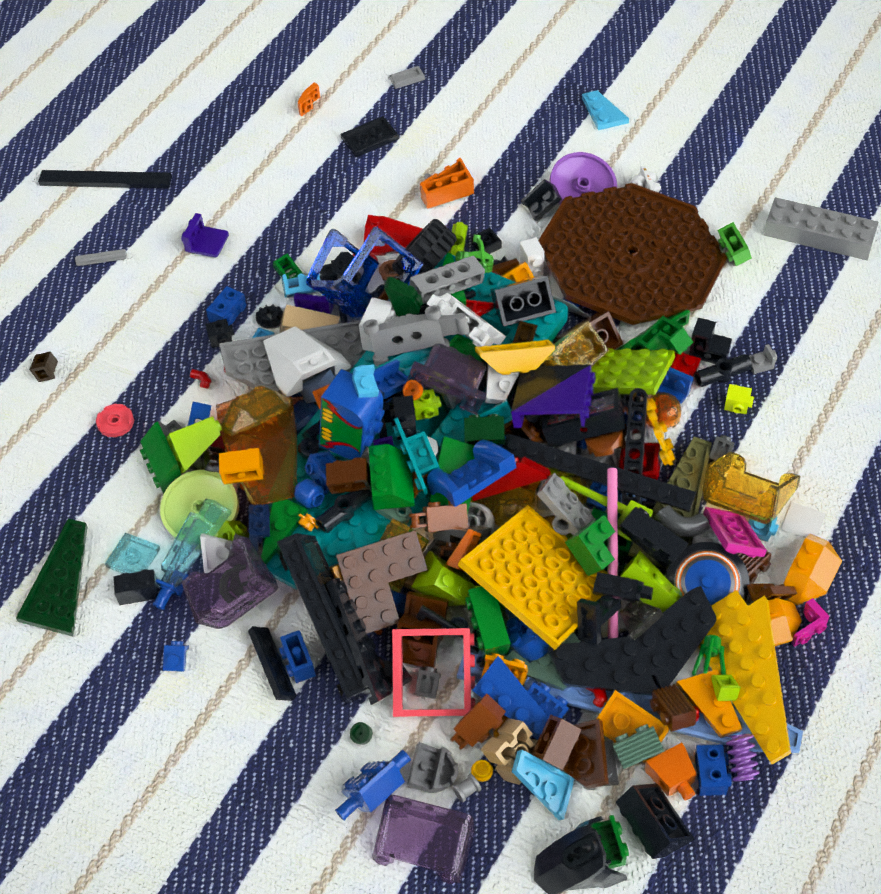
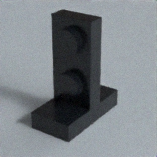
(593, 615)

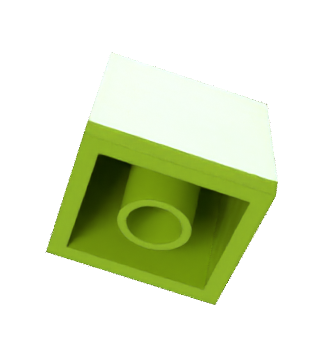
(193, 441)
(443, 581)

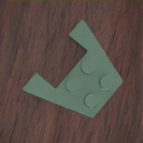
(543, 668)

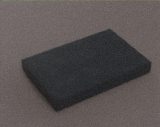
(369, 136)

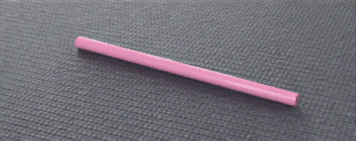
(612, 541)

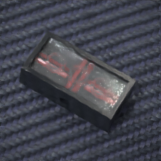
(605, 416)

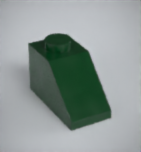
(403, 297)

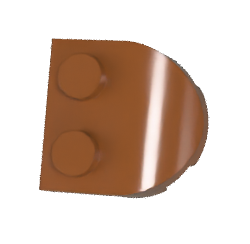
(606, 443)

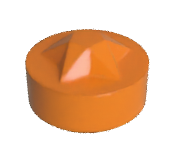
(413, 388)

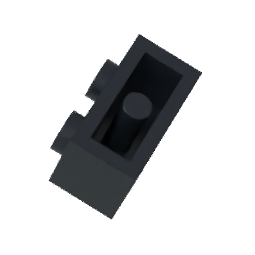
(405, 412)
(135, 587)

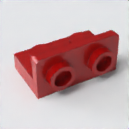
(686, 363)

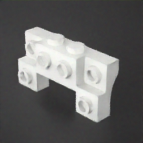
(479, 330)

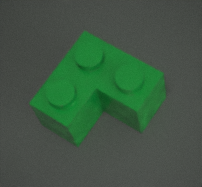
(665, 335)
(589, 547)

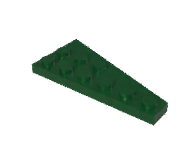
(56, 590)

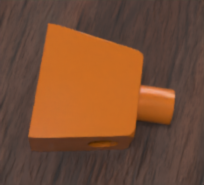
(673, 771)

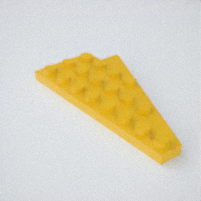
(753, 664)

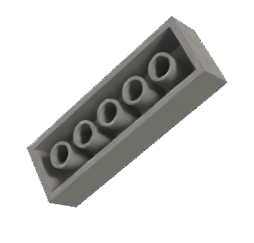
(821, 228)

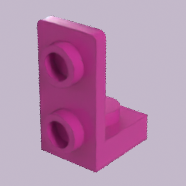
(819, 619)

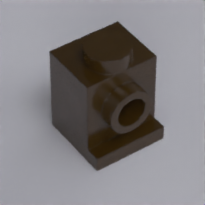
(44, 366)

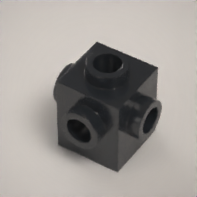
(219, 332)

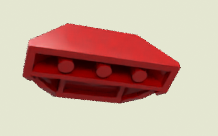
(525, 474)

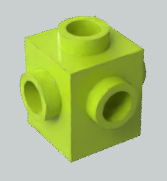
(427, 405)
(231, 528)

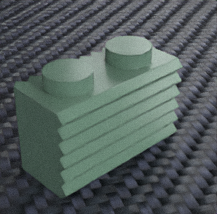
(638, 746)

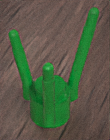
(710, 648)

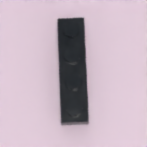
(272, 663)

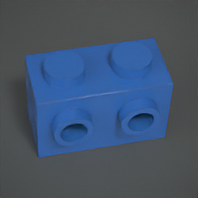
(226, 306)
(297, 655)
(711, 770)

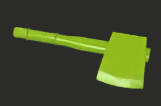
(622, 509)

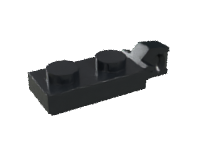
(621, 588)

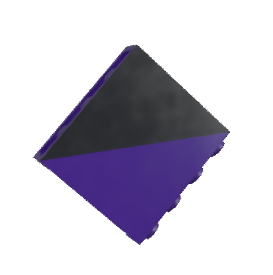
(554, 391)

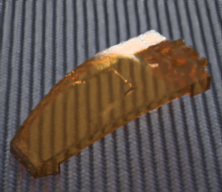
(278, 449)

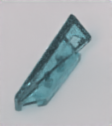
(187, 544)

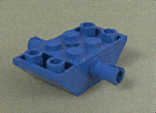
(372, 785)

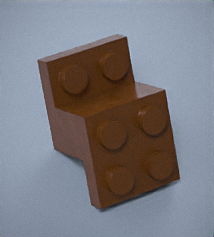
(421, 649)

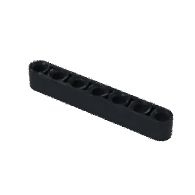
(638, 446)

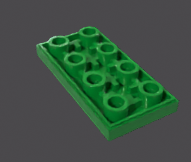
(452, 456)

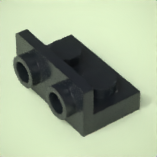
(541, 199)

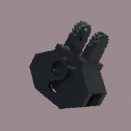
(337, 268)

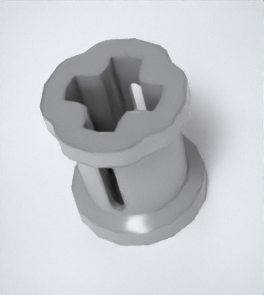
(466, 788)

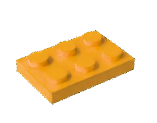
(625, 716)

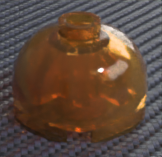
(667, 409)

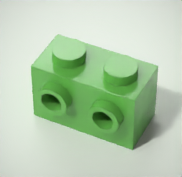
(734, 243)

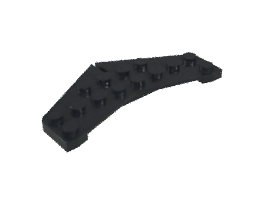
(631, 664)

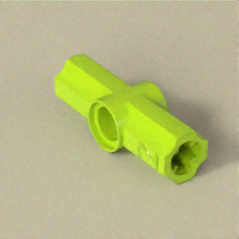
(460, 231)

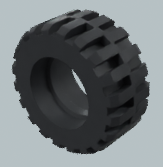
(428, 246)

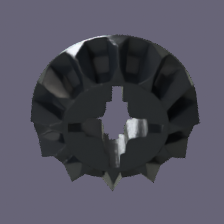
(264, 321)

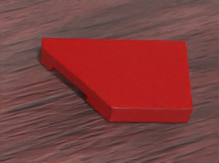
(479, 307)

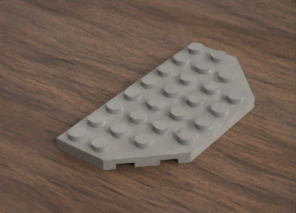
(249, 364)

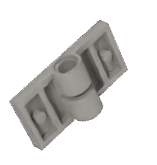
(569, 511)

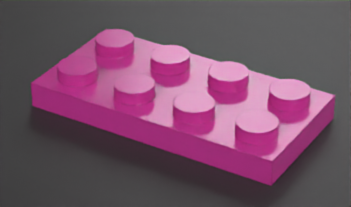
(734, 532)

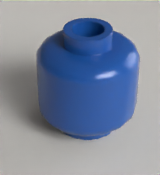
(309, 493)

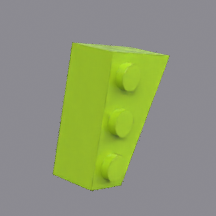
(664, 592)

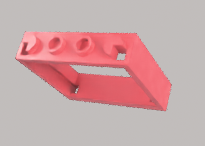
(469, 681)

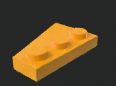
(717, 713)

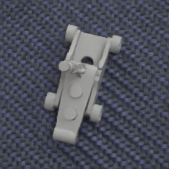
(416, 331)

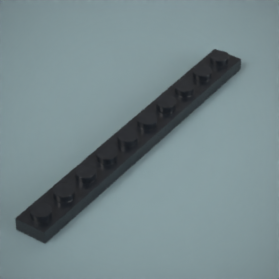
(597, 472)

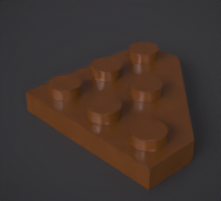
(588, 757)

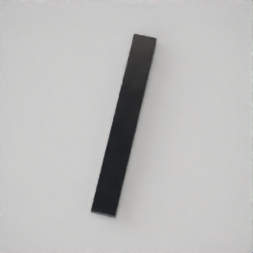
(105, 179)

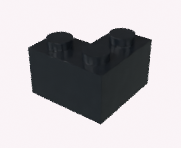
(708, 345)

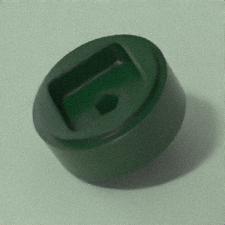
(361, 733)

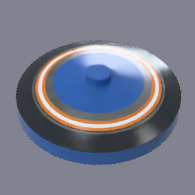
(712, 569)

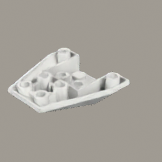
(298, 356)

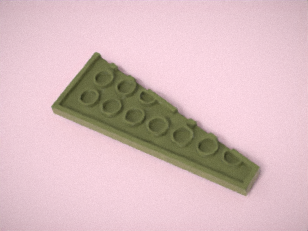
(688, 475)

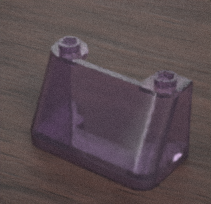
(230, 588)
(424, 837)

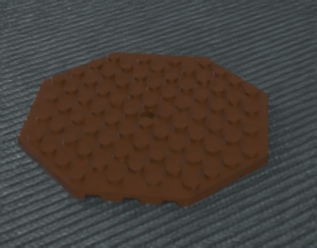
(592, 262)

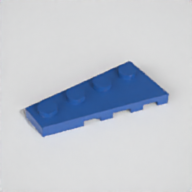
(511, 696)

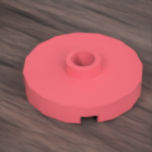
(115, 420)

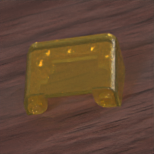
(744, 493)

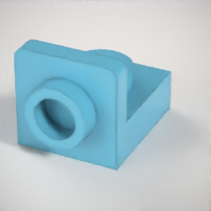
(364, 381)
(764, 531)

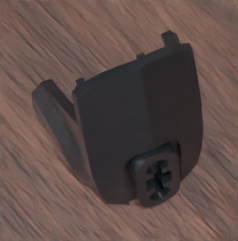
(572, 865)

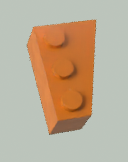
(448, 185)

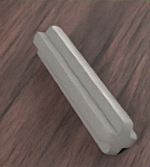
(101, 257)

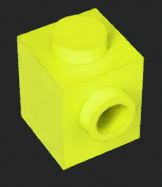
(738, 399)

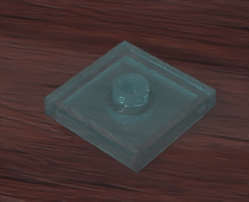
(132, 554)

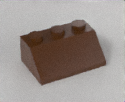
(604, 327)

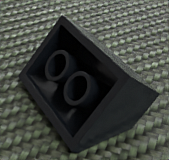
(523, 300)
(653, 820)

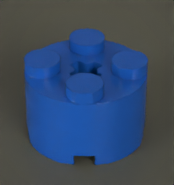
(525, 641)

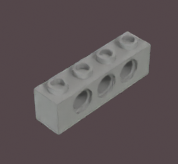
(448, 278)

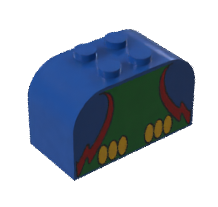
(346, 420)

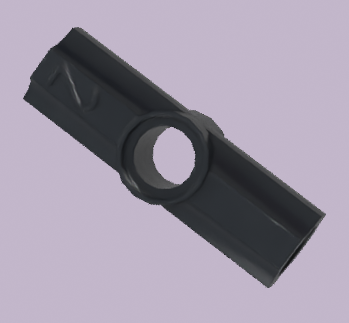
(723, 370)
(337, 514)

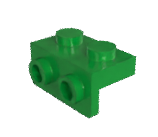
(611, 841)

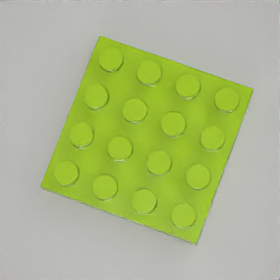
(632, 369)

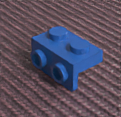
(389, 378)

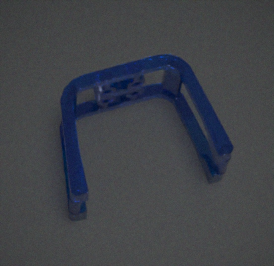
(353, 296)

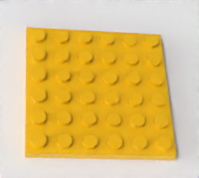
(532, 575)

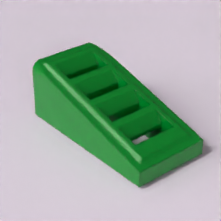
(286, 259)

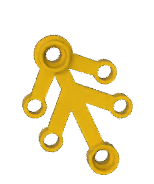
(659, 429)

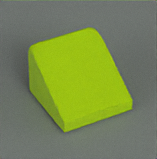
(725, 687)

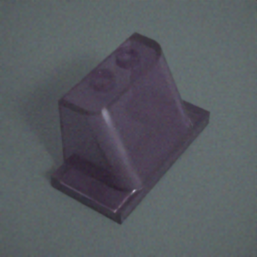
(453, 374)

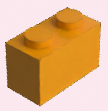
(241, 466)

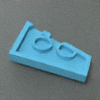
(603, 111)
(545, 782)

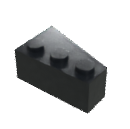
(652, 536)

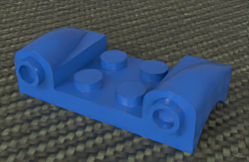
(488, 466)

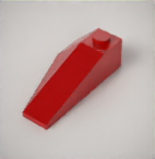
(397, 230)

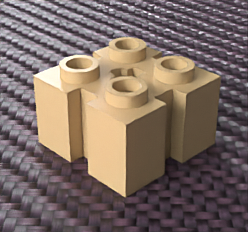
(502, 750)

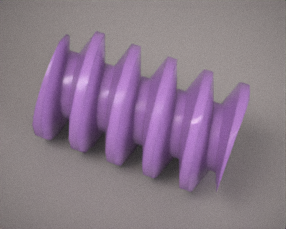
(742, 757)

